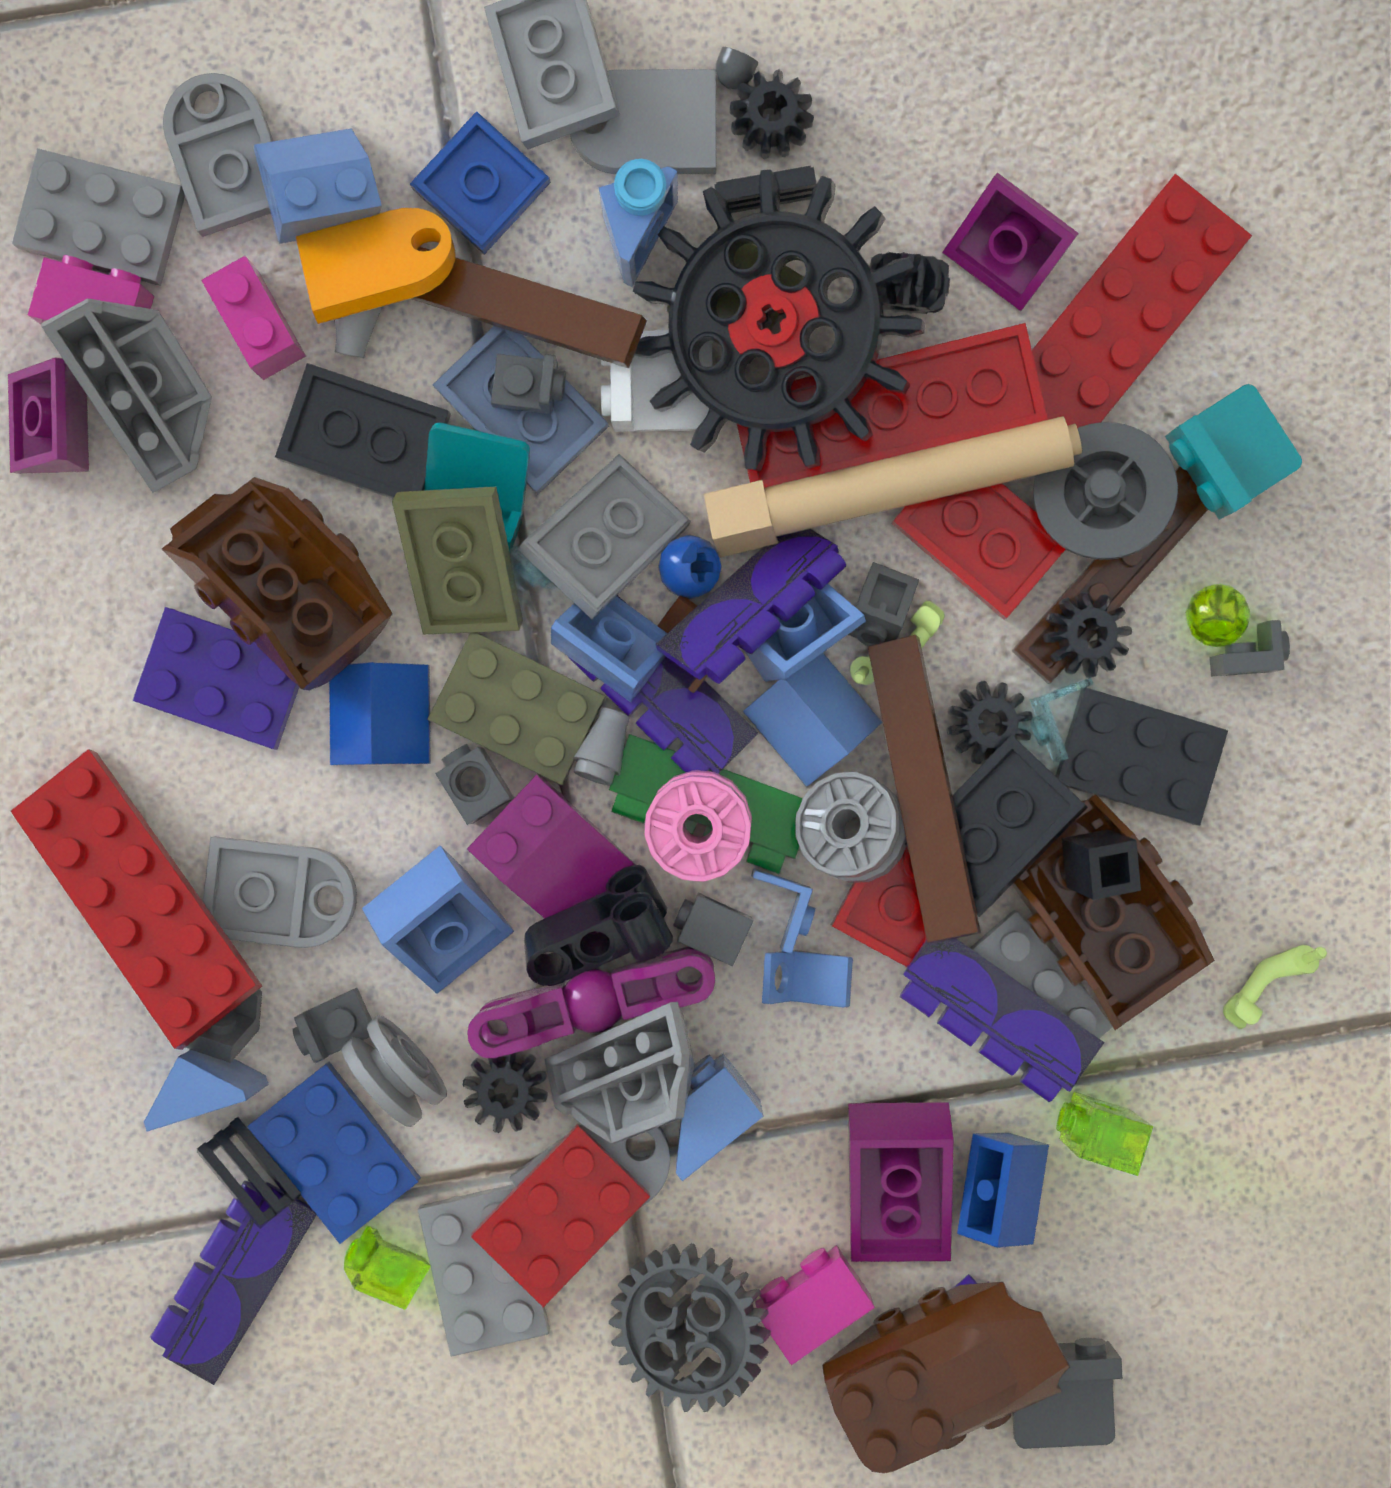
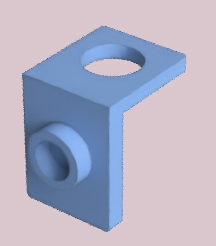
(801, 914)
(808, 978)

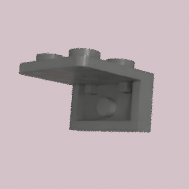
(1084, 1407)

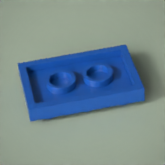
(334, 1152)

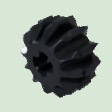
(780, 98)
(922, 291)
(1096, 619)
(987, 705)
(498, 1105)

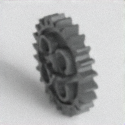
(730, 1334)

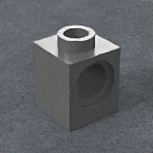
(494, 793)
(712, 928)

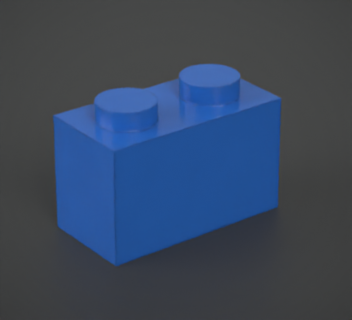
(1003, 1189)

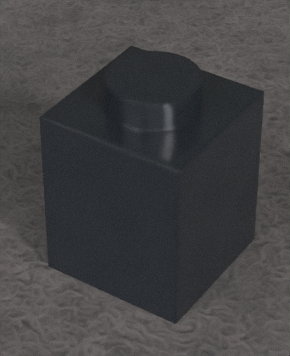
(1101, 864)

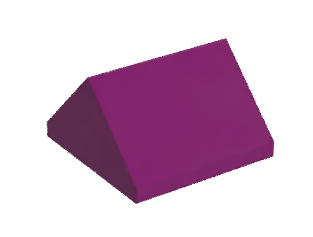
(1010, 242)
(47, 420)

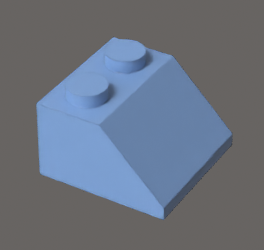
(316, 182)
(437, 920)
(715, 1114)

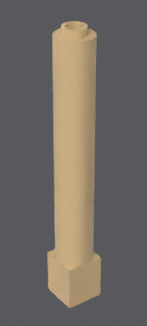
(754, 515)

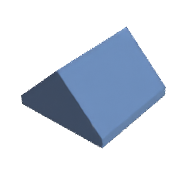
(636, 235)
(806, 634)
(612, 646)
(812, 718)
(202, 1086)

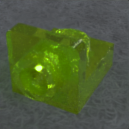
(384, 1269)

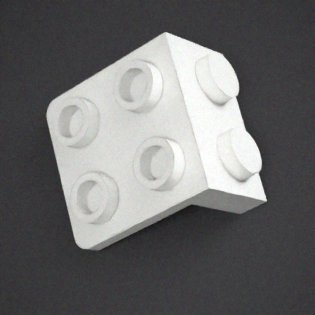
(633, 388)

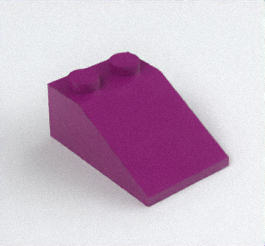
(548, 850)
(900, 1181)

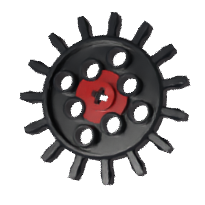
(837, 372)

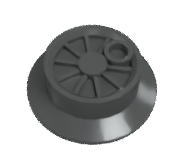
(1113, 495)

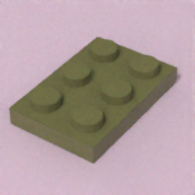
(458, 560)
(516, 707)

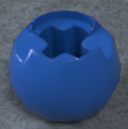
(689, 566)

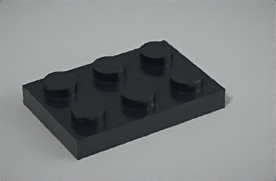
(358, 433)
(1141, 756)
(1010, 818)

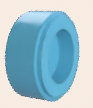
(640, 187)

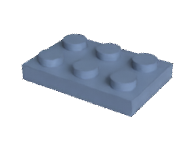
(552, 438)

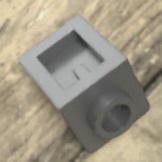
(527, 383)
(884, 603)
(1244, 659)
(331, 1024)
(232, 1032)

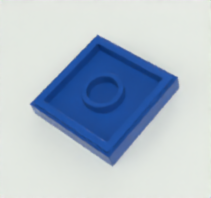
(480, 183)

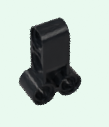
(626, 919)

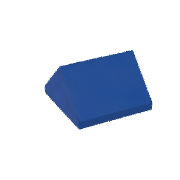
(380, 714)

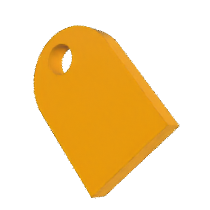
(374, 261)

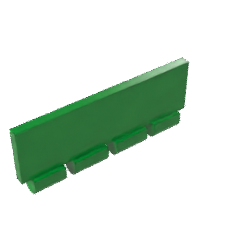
(773, 811)

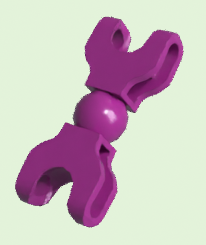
(589, 1002)

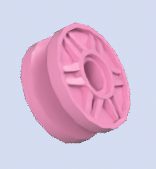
(690, 855)

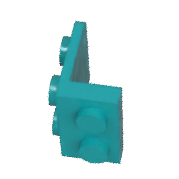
(1234, 451)
(479, 459)

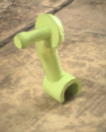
(927, 620)
(1296, 961)

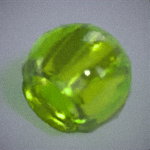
(1217, 615)

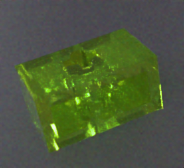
(1104, 1133)

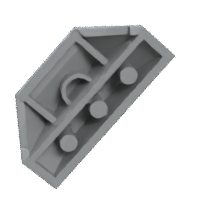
(136, 383)
(626, 1076)

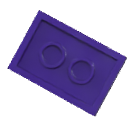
(215, 680)

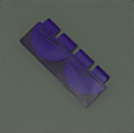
(744, 604)
(701, 720)
(1013, 1016)
(230, 1296)

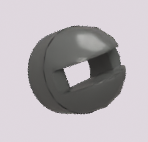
(734, 67)

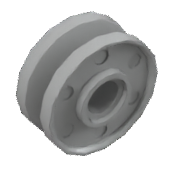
(824, 818)
(394, 1071)

